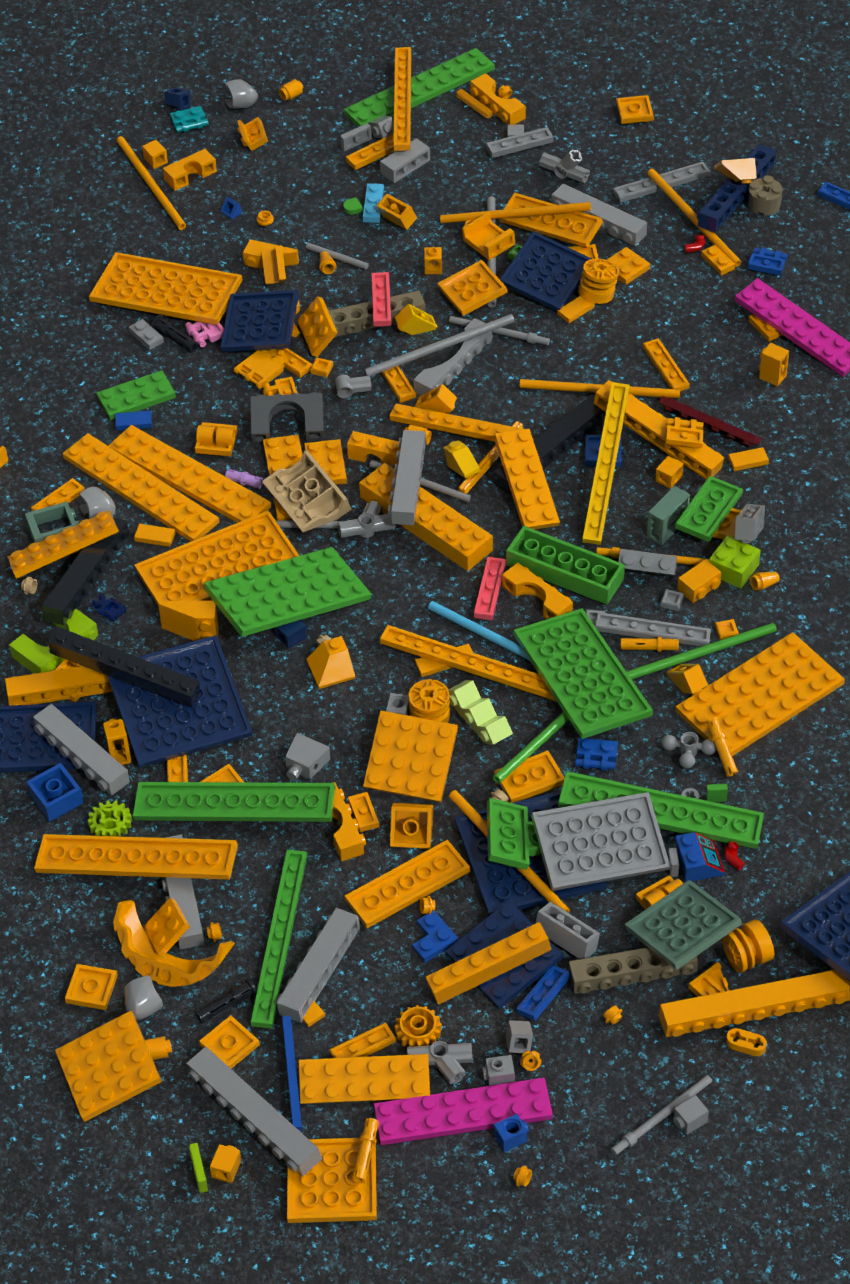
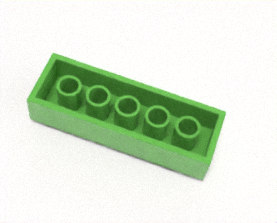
(566, 564)

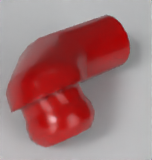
(731, 855)

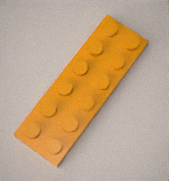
(569, 227)
(282, 454)
(526, 479)
(62, 544)
(407, 883)
(363, 1078)

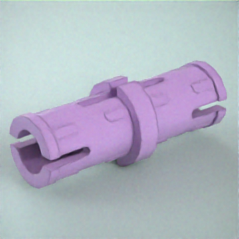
(244, 478)

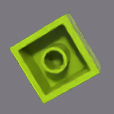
(735, 561)

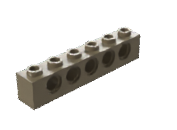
(360, 316)
(621, 964)

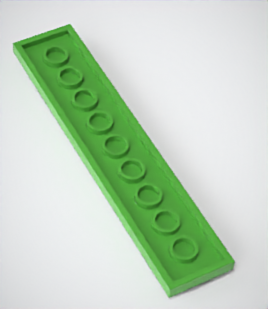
(423, 86)
(234, 801)
(672, 810)

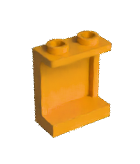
(487, 237)

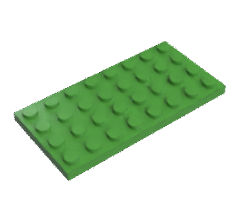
(286, 591)
(582, 673)

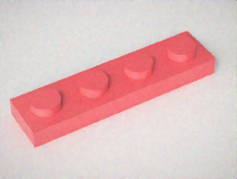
(381, 299)
(489, 588)

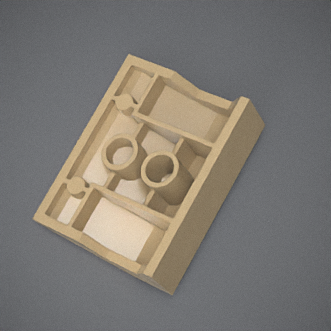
(307, 494)

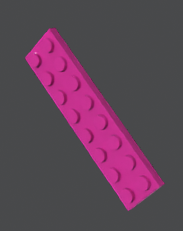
(796, 325)
(461, 1111)

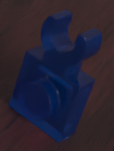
(109, 608)

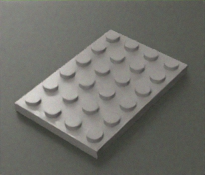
(600, 841)

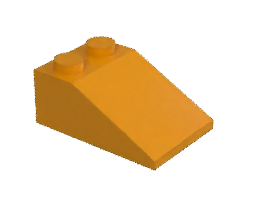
(189, 618)

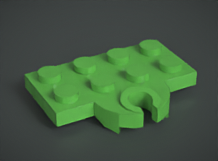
(510, 834)

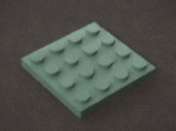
(683, 924)

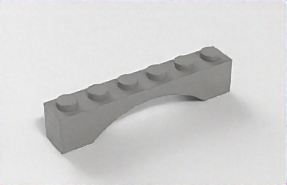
(445, 372)

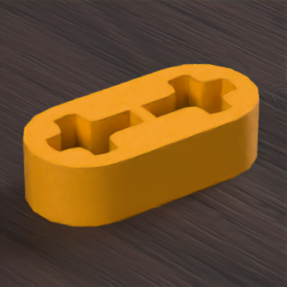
(746, 1042)

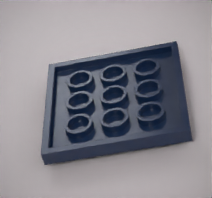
(545, 271)
(259, 321)
(496, 927)

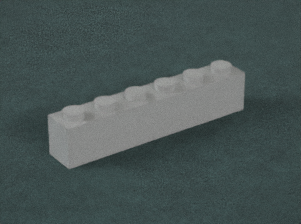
(614, 220)
(408, 477)
(81, 750)
(182, 891)
(318, 964)

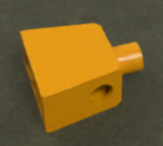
(116, 734)

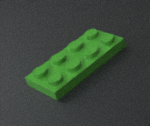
(136, 394)
(709, 508)

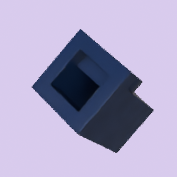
(178, 98)

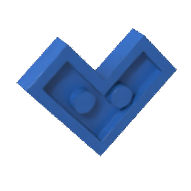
(437, 939)

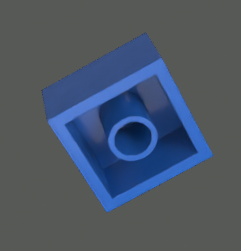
(55, 792)

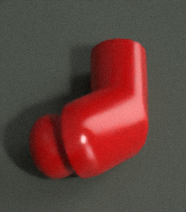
(697, 245)

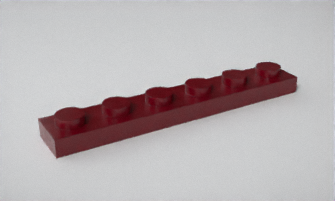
(717, 424)

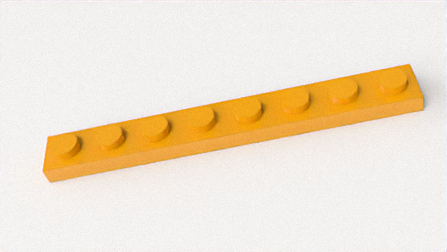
(448, 422)

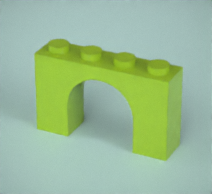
(37, 657)

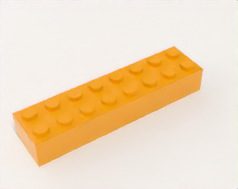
(434, 521)

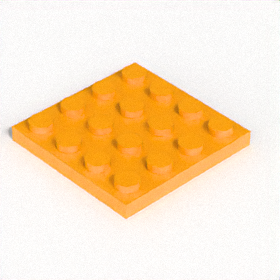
(410, 756)
(108, 1066)
(328, 1188)

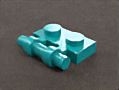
(189, 119)

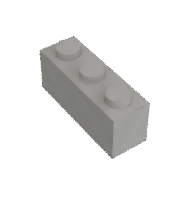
(404, 162)
(749, 523)
(648, 562)
(568, 931)

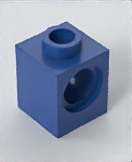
(511, 1140)

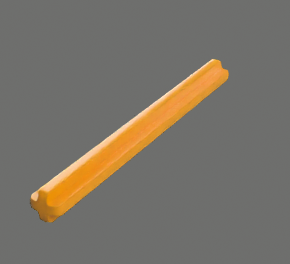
(484, 465)

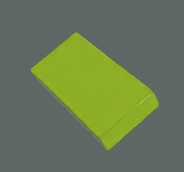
(198, 1168)

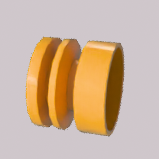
(598, 281)
(429, 701)
(748, 946)

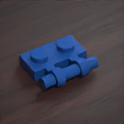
(767, 261)
(596, 750)

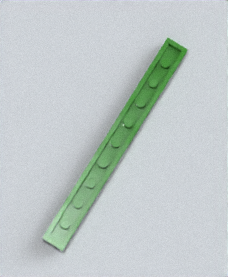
(279, 939)

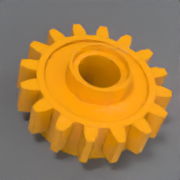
(420, 1017)

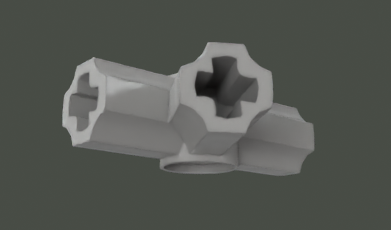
(567, 166)
(367, 523)
(449, 1061)

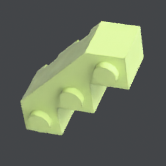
(479, 713)

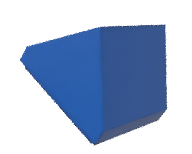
(231, 208)

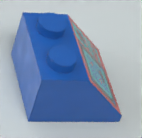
(698, 857)

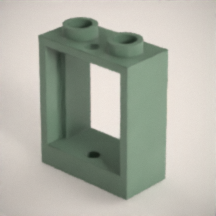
(665, 514)
(46, 515)

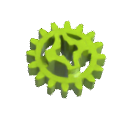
(110, 819)

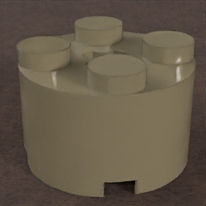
(765, 195)

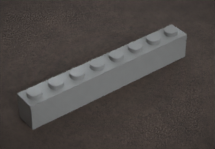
(254, 1111)

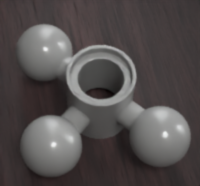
(688, 747)

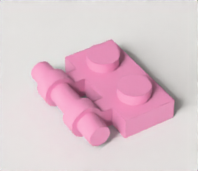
(210, 332)

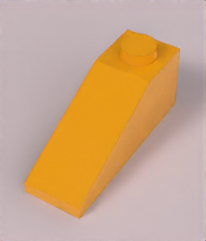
(253, 254)

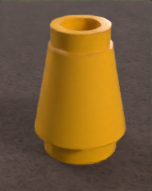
(327, 264)
(762, 580)

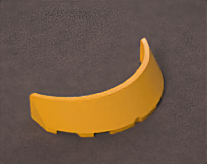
(165, 969)

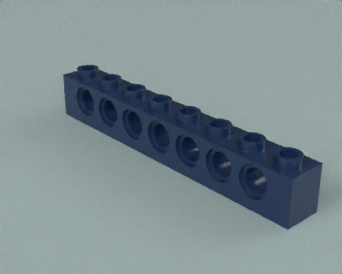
(733, 193)

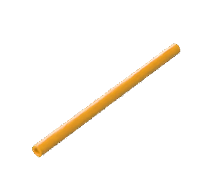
(151, 183)
(518, 212)
(692, 215)
(593, 388)
(529, 874)

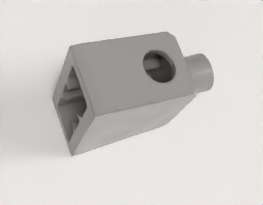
(305, 757)

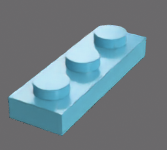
(374, 194)

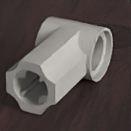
(347, 386)

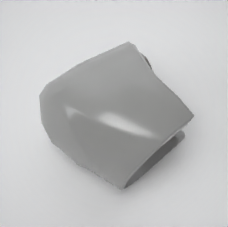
(242, 94)
(96, 501)
(142, 998)

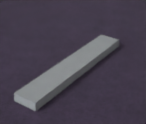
(673, 178)
(652, 629)

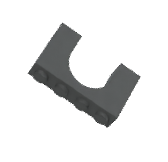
(266, 407)

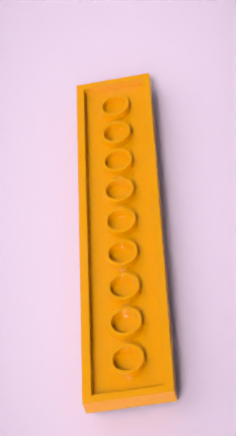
(189, 475)
(141, 488)
(136, 856)

